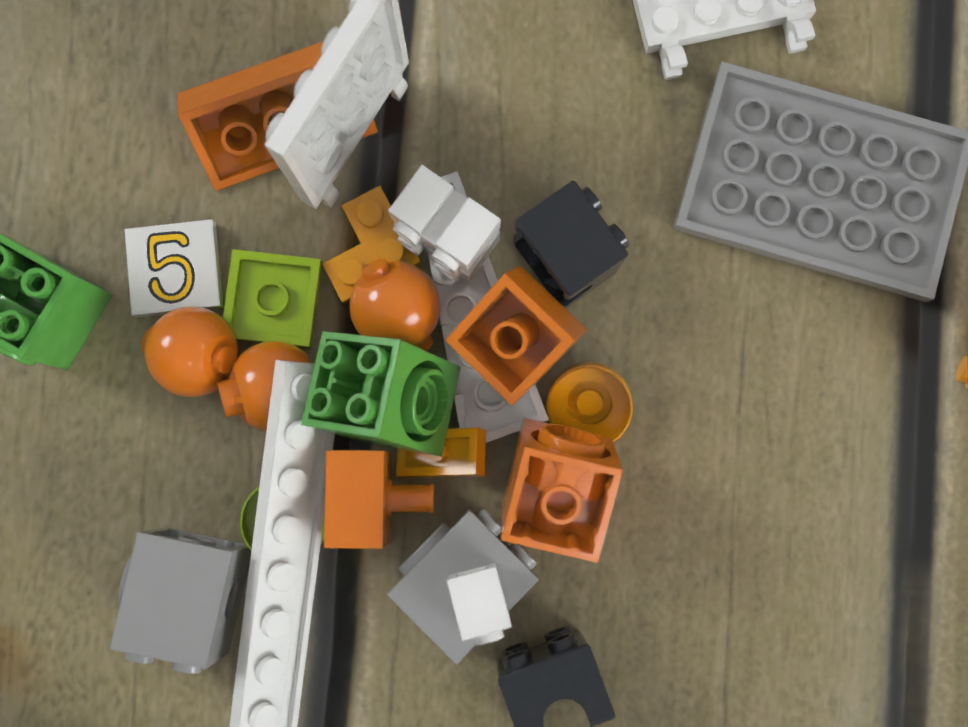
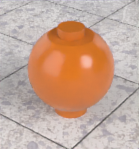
(395, 303)
(190, 351)
(251, 380)

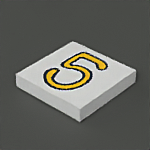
(173, 267)

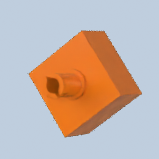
(515, 334)
(363, 499)

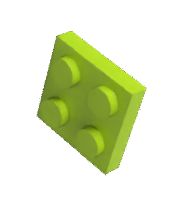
(273, 297)

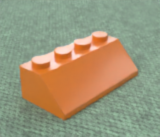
(232, 115)

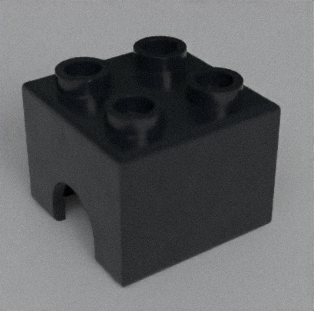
(570, 243)
(552, 672)

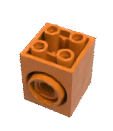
(560, 490)

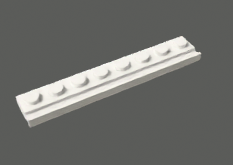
(282, 558)

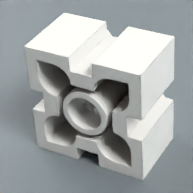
(445, 224)

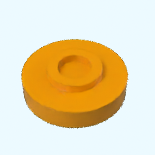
(591, 399)

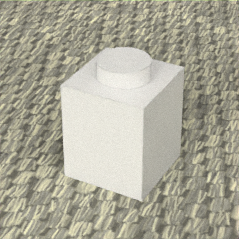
(479, 604)

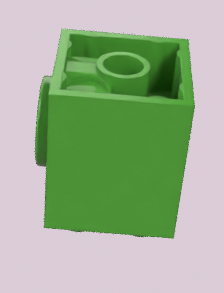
(44, 307)
(381, 392)

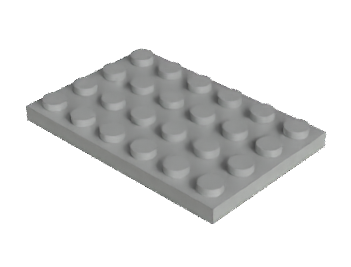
(824, 182)

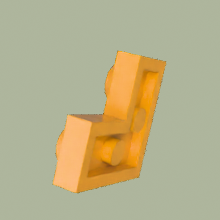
(378, 241)
(461, 457)

